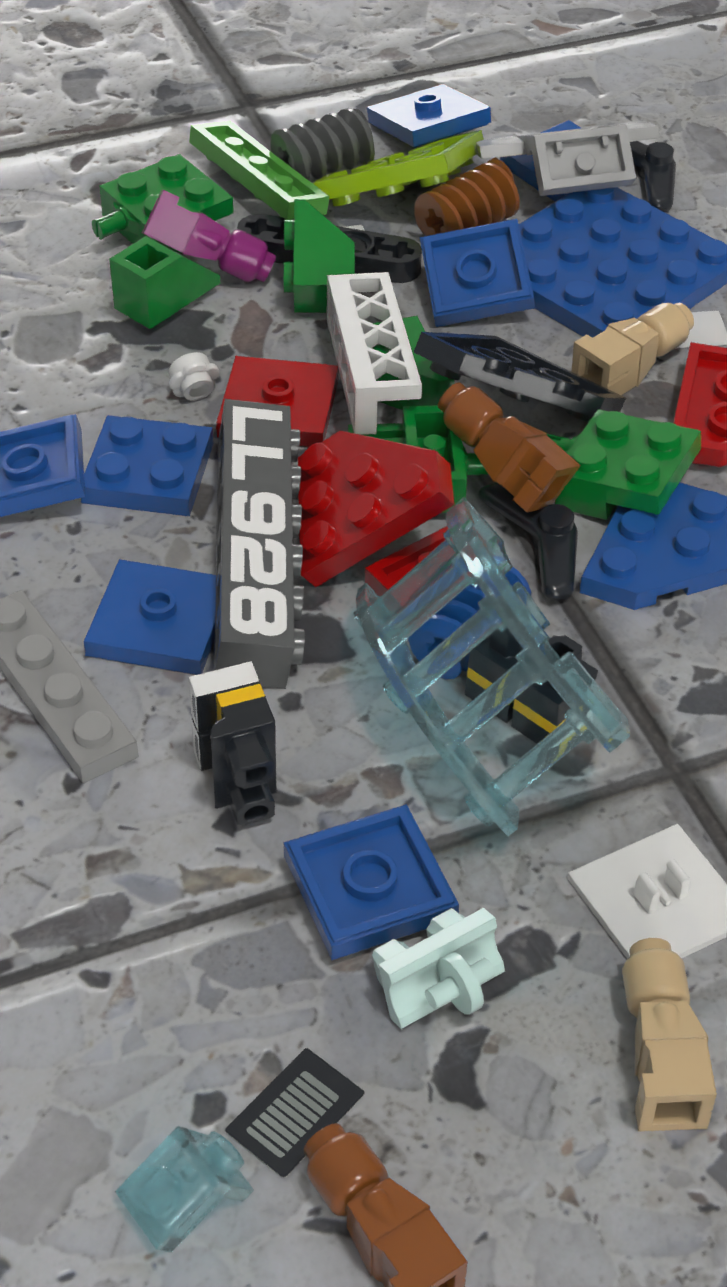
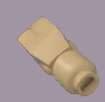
(629, 348)
(670, 1042)

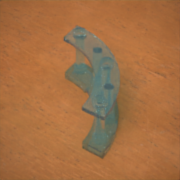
(479, 558)

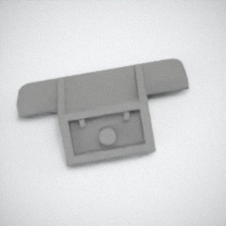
(576, 157)

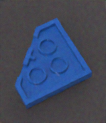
(661, 553)

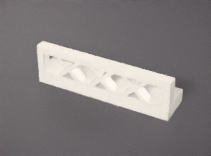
(356, 337)

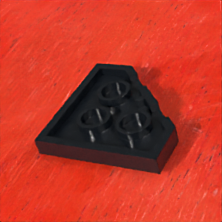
(515, 372)

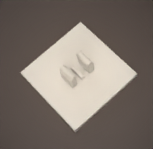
(656, 891)

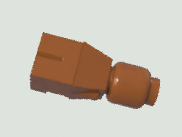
(509, 449)
(387, 1223)

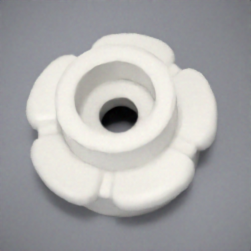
(193, 376)

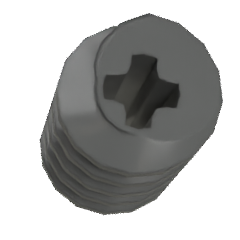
(325, 143)

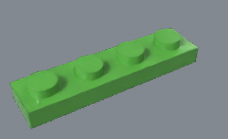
(256, 167)

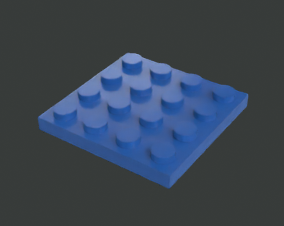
(614, 258)

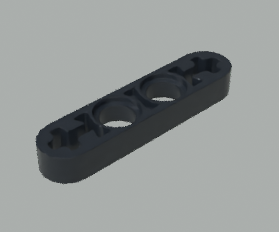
(377, 254)

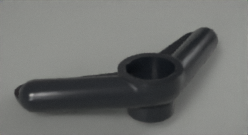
(657, 171)
(552, 535)

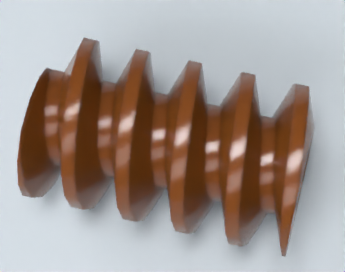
(469, 200)

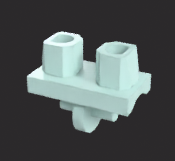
(440, 968)

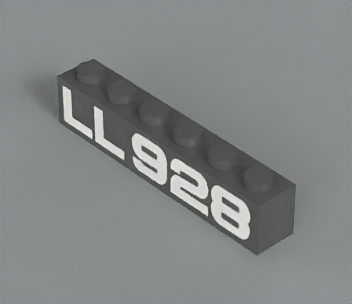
(256, 542)

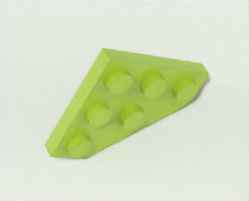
(389, 174)

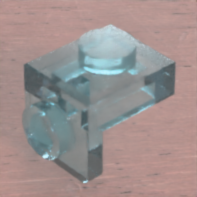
(183, 1185)

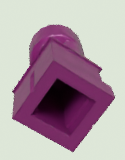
(202, 237)

